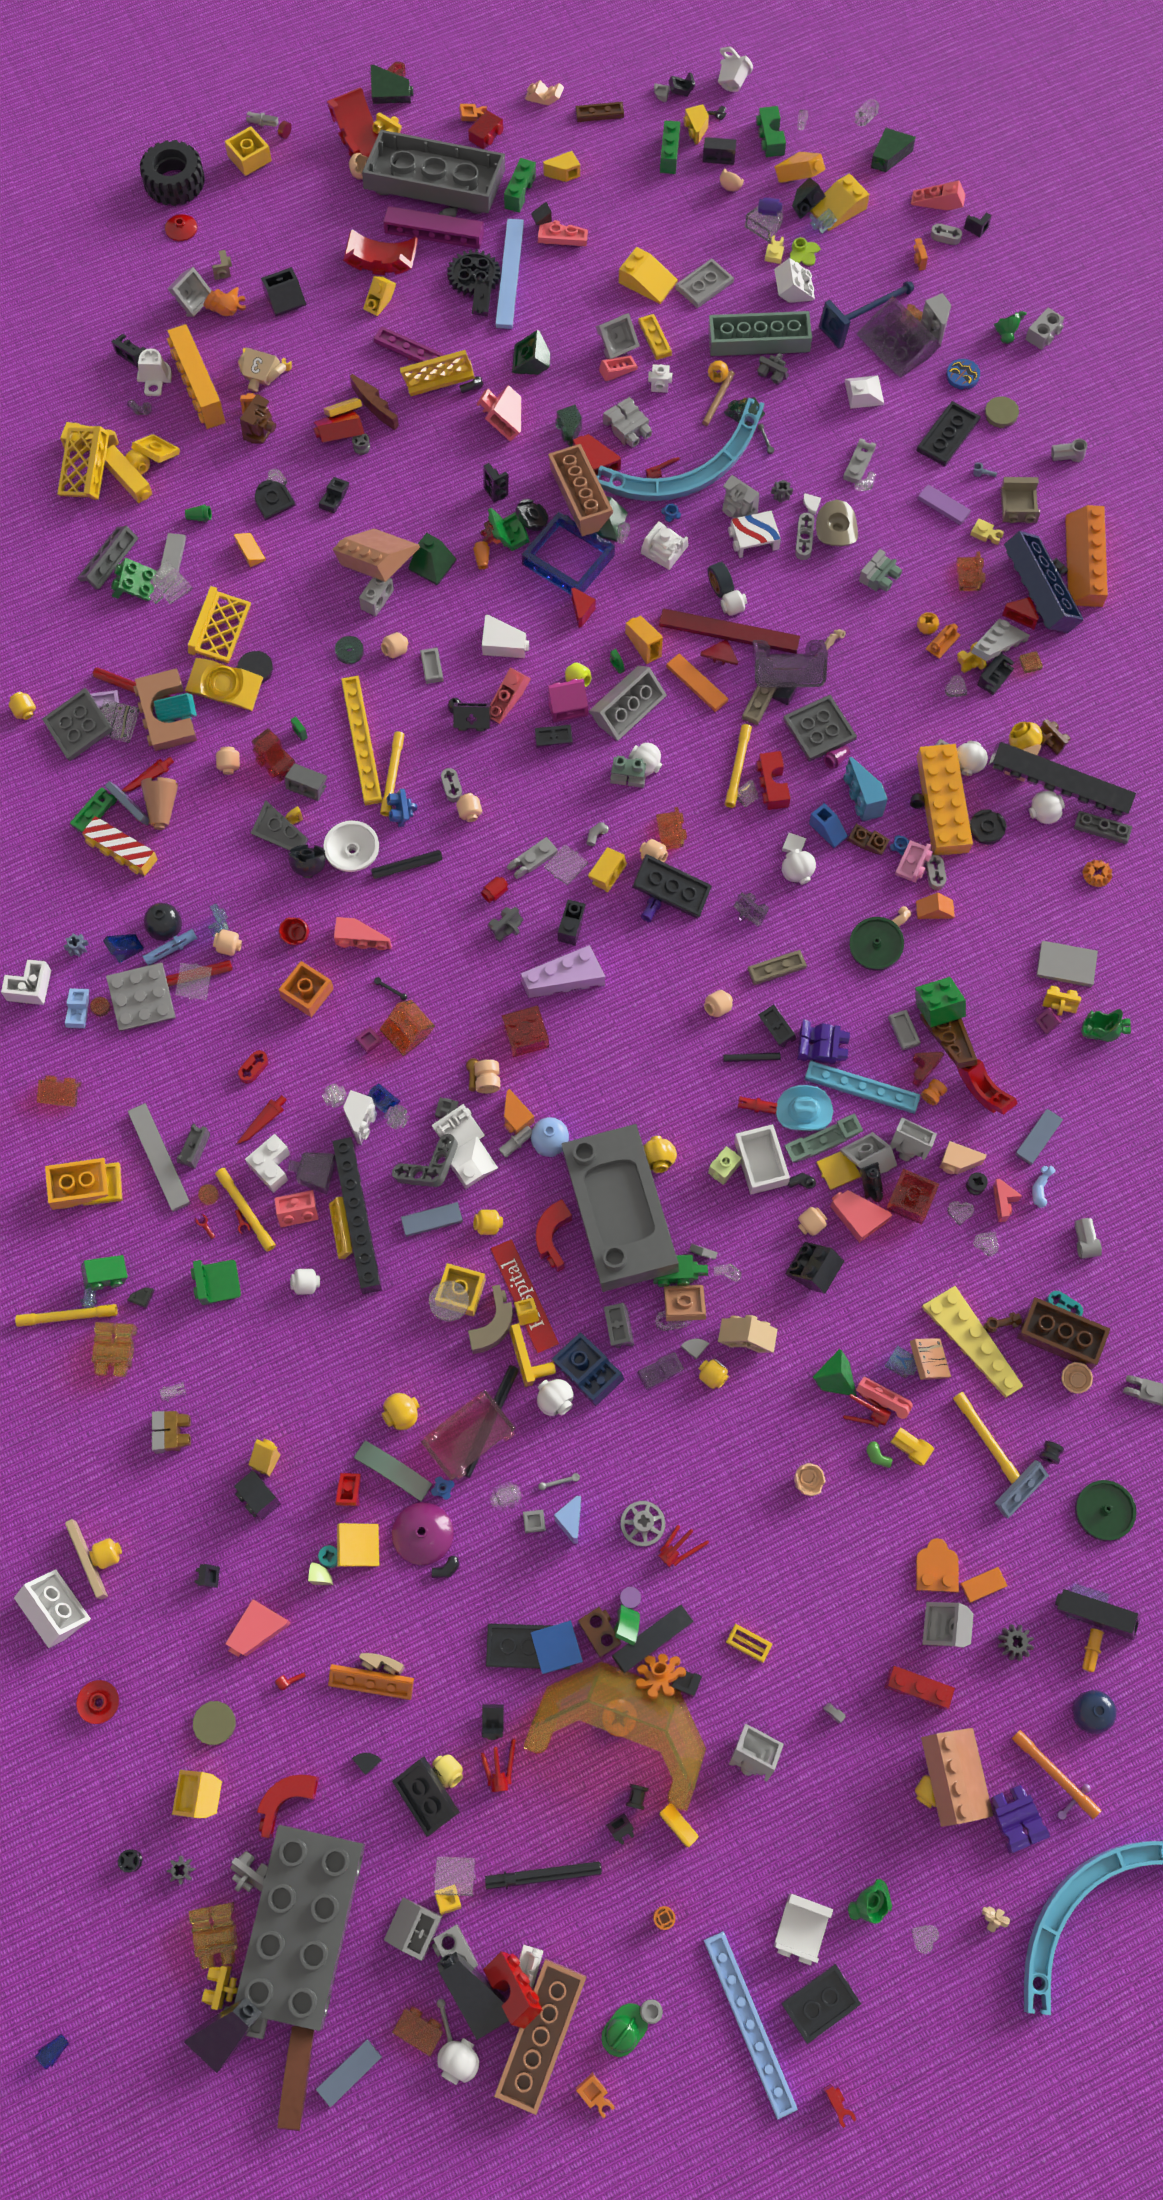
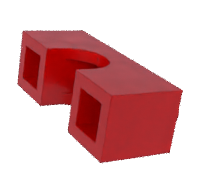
(775, 794)
(921, 1687)
(523, 2002)

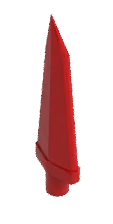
(152, 772)
(269, 1112)

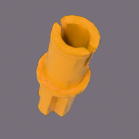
(1092, 1650)

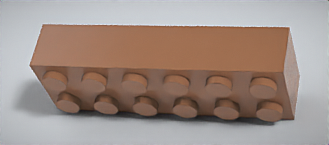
(540, 2042)

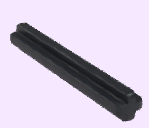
(406, 864)

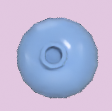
(548, 1136)

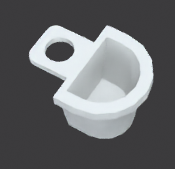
(733, 70)
(153, 371)

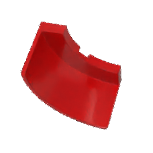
(354, 121)
(379, 256)

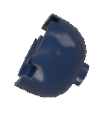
(1094, 1712)

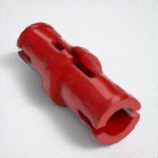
(757, 1105)

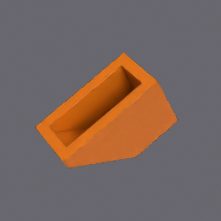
(516, 1114)

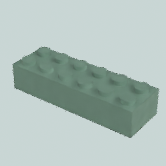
(759, 333)

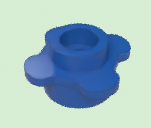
(671, 508)
(899, 840)
(436, 1491)

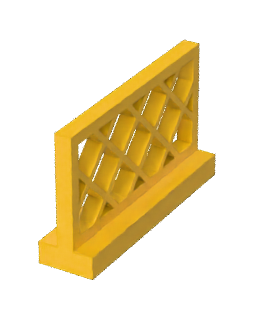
(442, 377)
(94, 462)
(205, 618)

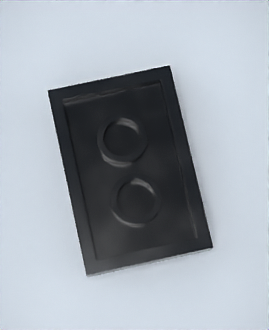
(425, 1796)
(821, 2003)

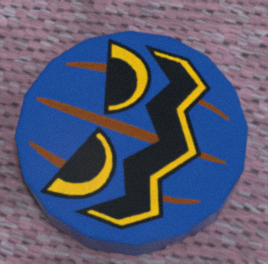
(963, 374)

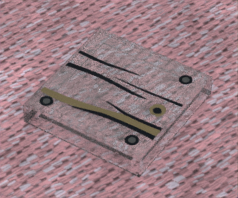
(121, 718)

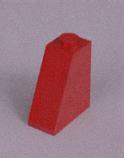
(338, 427)
(598, 453)

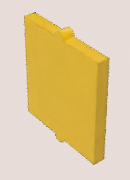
(838, 1170)

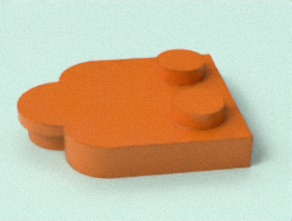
(937, 1568)

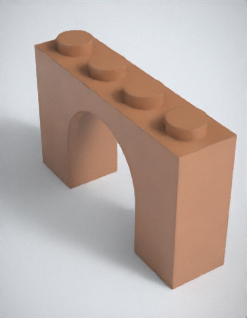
(162, 734)

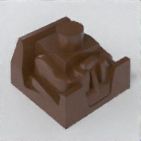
(257, 421)

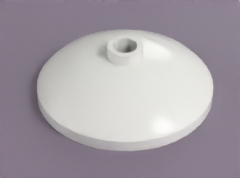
(349, 837)

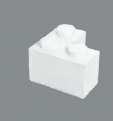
(31, 987)
(265, 1162)

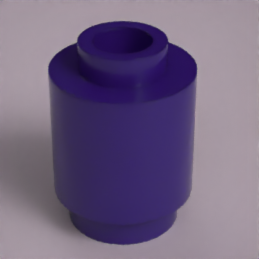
(770, 206)

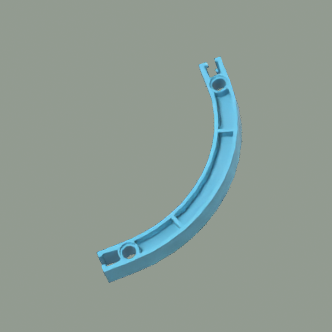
(693, 481)
(1062, 1904)

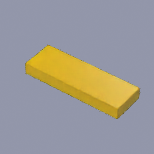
(655, 336)
(340, 1228)

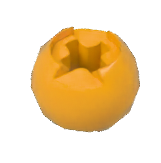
(720, 376)
(928, 623)

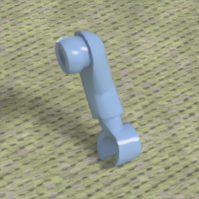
(1038, 1187)

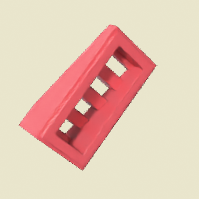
(611, 368)

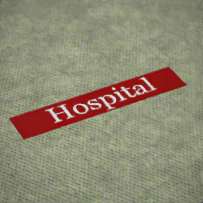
(521, 1289)

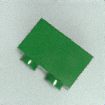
(104, 1272)

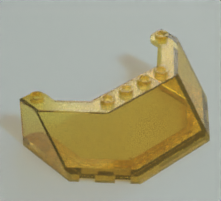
(614, 1703)

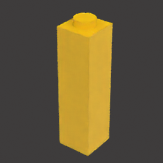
(127, 474)

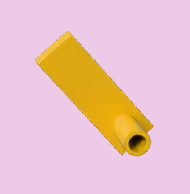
(528, 1373)

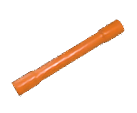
(1082, 1800)

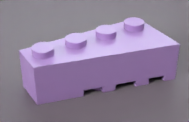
(563, 974)

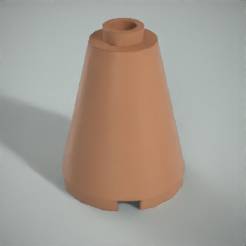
(159, 800)

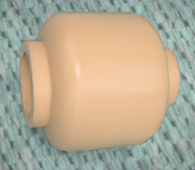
(394, 645)
(227, 760)
(469, 807)
(654, 849)
(227, 942)
(718, 1003)
(812, 1221)

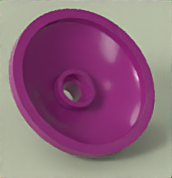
(422, 1548)

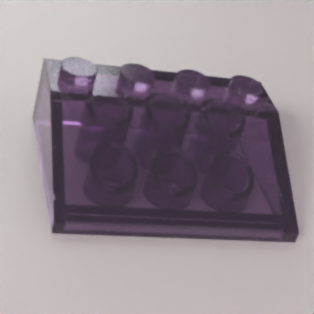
(898, 338)

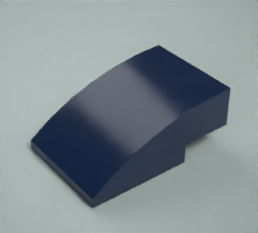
(588, 1369)

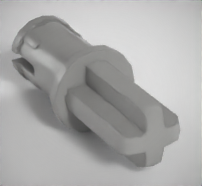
(262, 119)
(516, 1141)

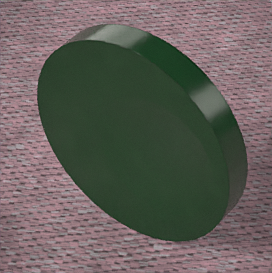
(876, 943)
(1105, 1510)

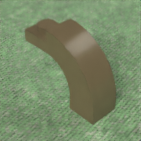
(492, 1334)

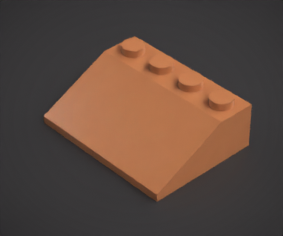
(374, 553)
(957, 1777)

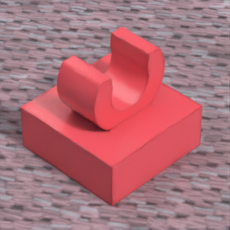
(487, 400)

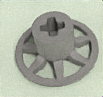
(643, 1523)

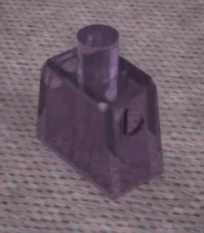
(314, 1170)

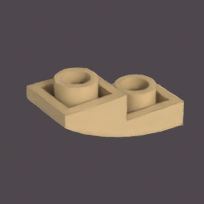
(375, 1661)

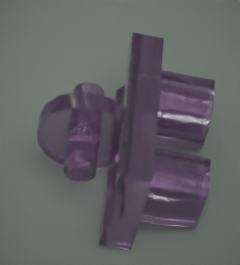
(749, 909)

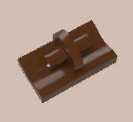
(1053, 737)

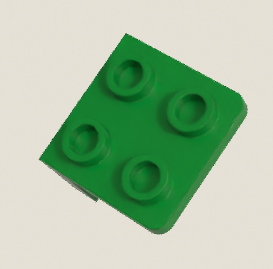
(508, 530)
(132, 579)
(215, 1281)

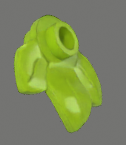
(804, 251)

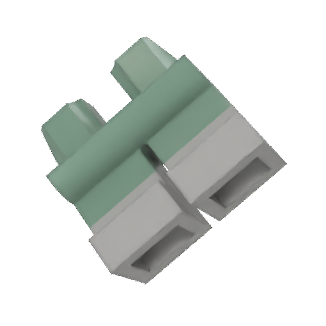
(878, 570)
(628, 767)

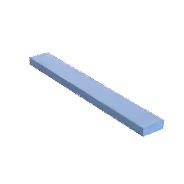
(509, 274)
(750, 2025)

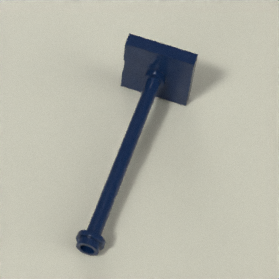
(836, 324)

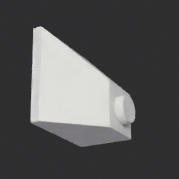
(864, 392)
(472, 1163)

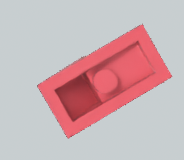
(1003, 1194)

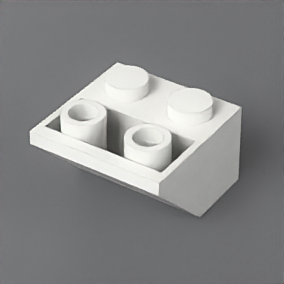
(794, 282)
(359, 1113)

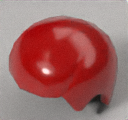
(294, 931)

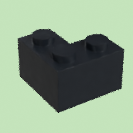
(257, 1495)

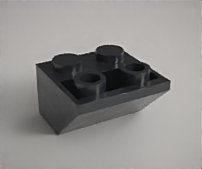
(283, 291)
(815, 1267)

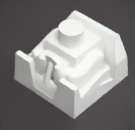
(664, 546)

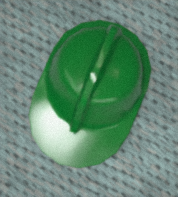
(624, 2030)

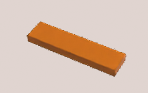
(697, 682)
(371, 1682)

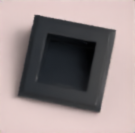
(542, 214)
(784, 694)

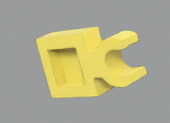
(775, 251)
(984, 531)

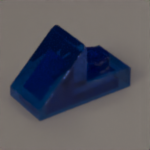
(123, 946)

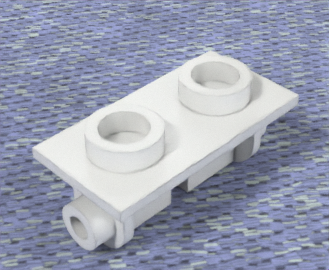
(529, 1962)

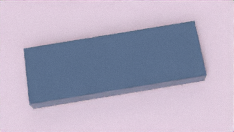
(128, 803)
(1039, 1136)
(431, 1219)
(1021, 1489)
(348, 2073)

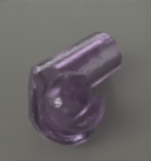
(145, 409)

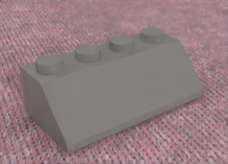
(628, 702)

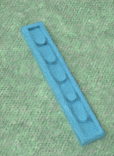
(862, 1087)

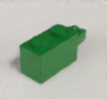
(687, 1272)

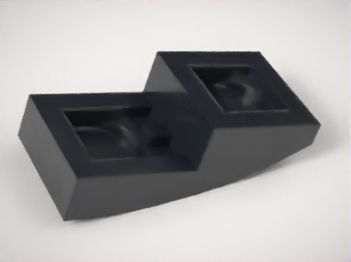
(334, 495)

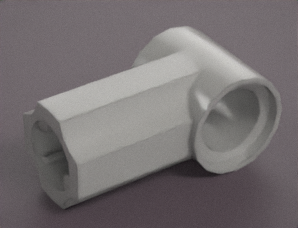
(1074, 451)
(1087, 1244)

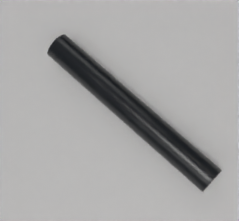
(751, 1057)

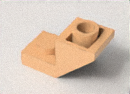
(541, 94)

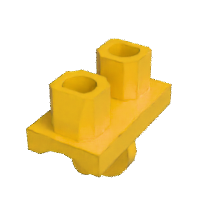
(384, 123)
(970, 661)
(1061, 1001)
(217, 1996)

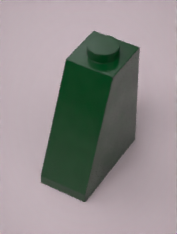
(389, 87)
(892, 149)

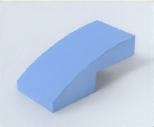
(77, 1008)

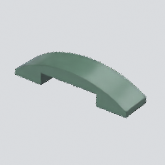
(824, 1139)
(393, 1470)

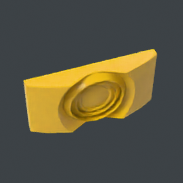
(224, 683)

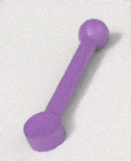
(1062, 1814)

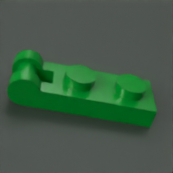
(93, 808)

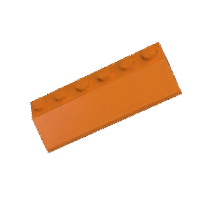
(1086, 556)

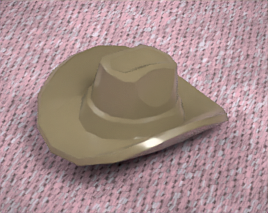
(837, 524)

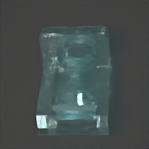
(823, 222)
(220, 916)

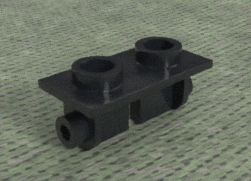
(872, 1182)

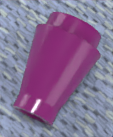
(836, 757)

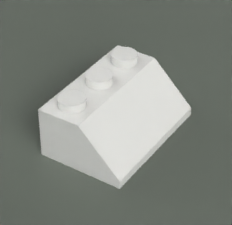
(51, 1608)

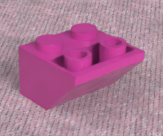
(568, 700)

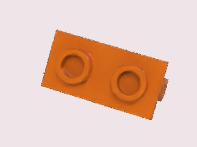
(943, 640)

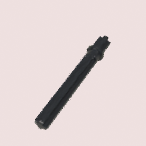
(542, 1875)

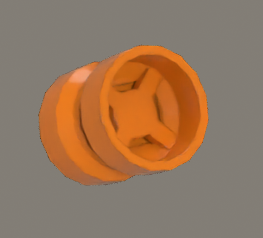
(933, 1092)
(664, 1917)

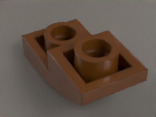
(867, 840)

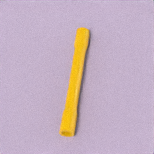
(744, 737)
(397, 746)
(262, 1235)
(33, 1319)
(967, 1409)

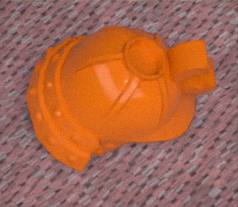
(224, 303)

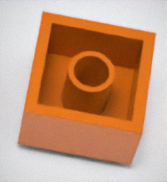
(306, 989)

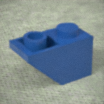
(828, 825)

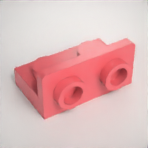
(296, 1208)

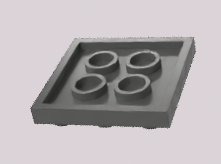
(77, 724)
(819, 727)

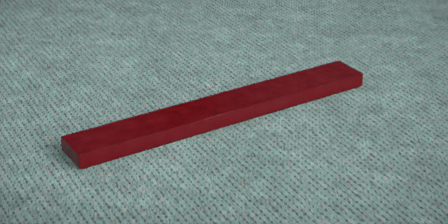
(728, 630)

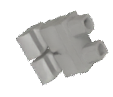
(627, 422)

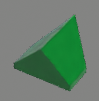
(836, 1375)

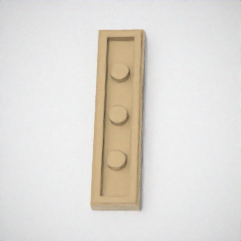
(83, 1553)

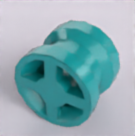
(330, 1560)

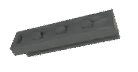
(108, 556)

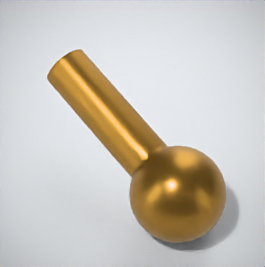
(471, 1069)

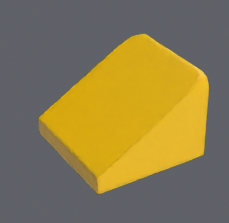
(526, 1311)

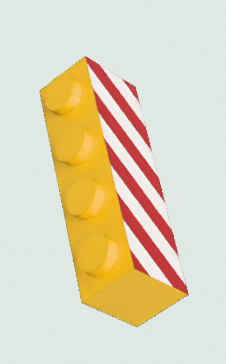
(119, 846)

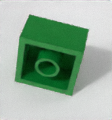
(940, 1001)

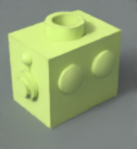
(723, 1172)

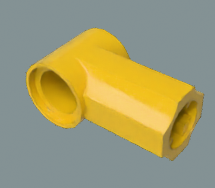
(917, 1450)

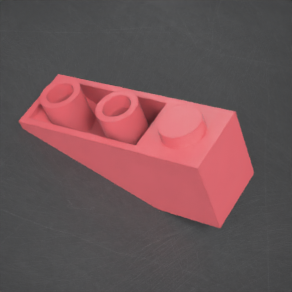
(942, 196)
(508, 694)
(355, 933)

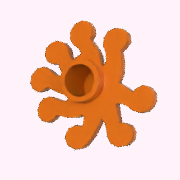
(660, 1674)

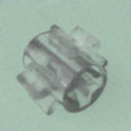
(334, 1095)
(397, 1116)

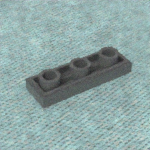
(1094, 825)

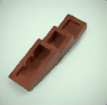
(371, 399)
(295, 2078)

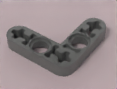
(433, 1169)

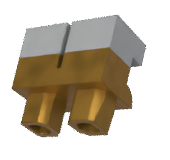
(167, 1431)

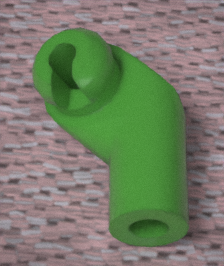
(876, 1456)

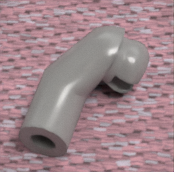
(594, 831)

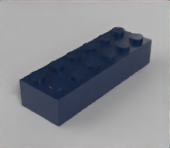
(1043, 582)

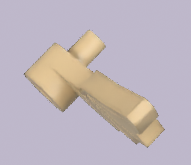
(831, 639)

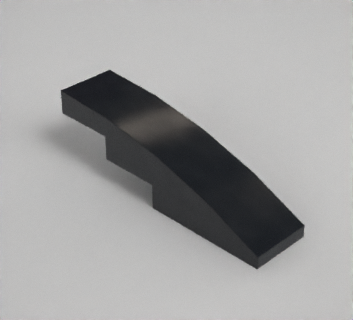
(652, 1638)

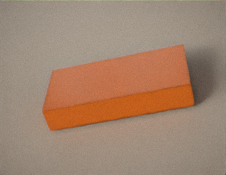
(983, 1584)

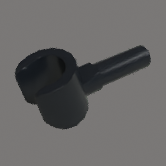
(719, 113)

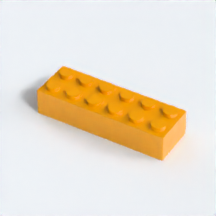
(195, 376)
(944, 799)

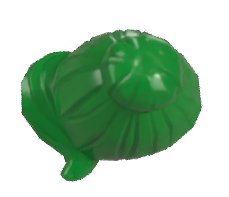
(1008, 326)
(871, 1903)

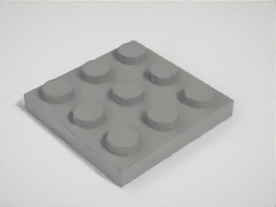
(140, 997)

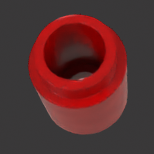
(494, 889)

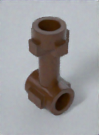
(992, 1323)

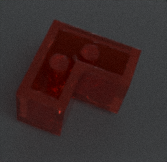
(271, 754)

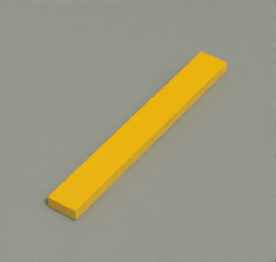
(361, 740)

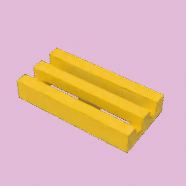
(764, 1651)

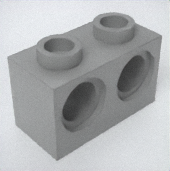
(1045, 328)
(375, 595)
(461, 1945)

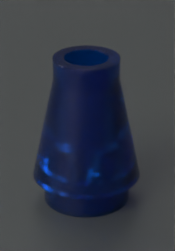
(51, 2051)

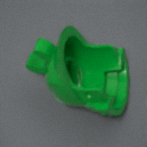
(1105, 1026)

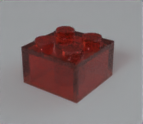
(525, 1031)
(912, 1196)

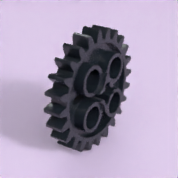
(467, 267)

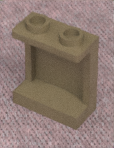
(1019, 499)

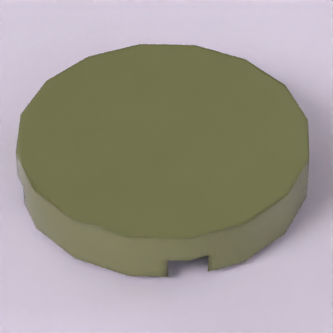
(1001, 412)
(214, 1723)

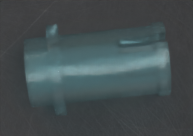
(89, 1298)

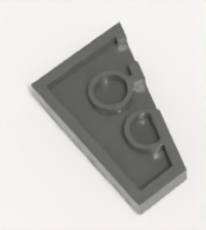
(277, 829)

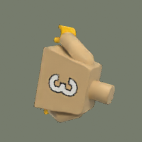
(261, 368)

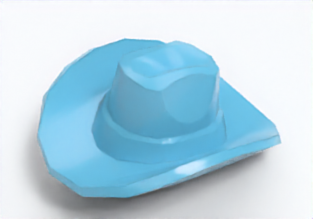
(804, 1108)

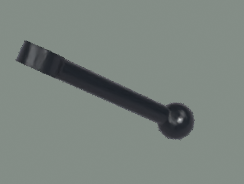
(378, 981)

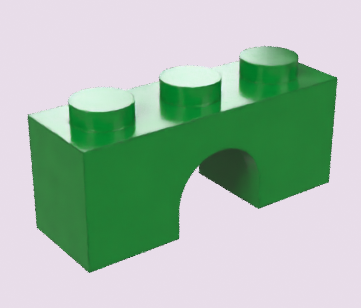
(773, 140)
(670, 147)
(521, 179)

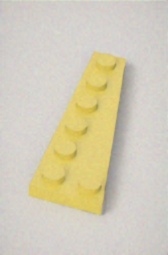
(965, 1329)

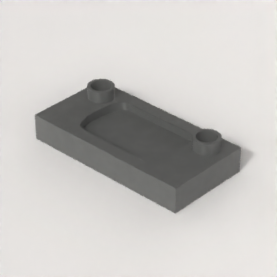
(434, 171)
(620, 1208)

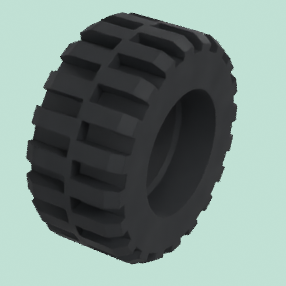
(169, 157)

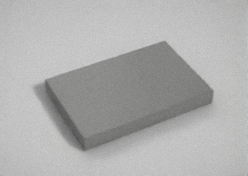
(704, 283)
(1067, 963)

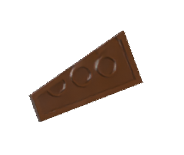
(954, 1041)

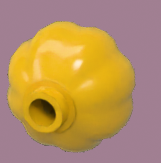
(1025, 735)
(660, 1154)
(400, 1411)

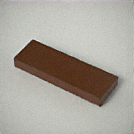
(600, 111)

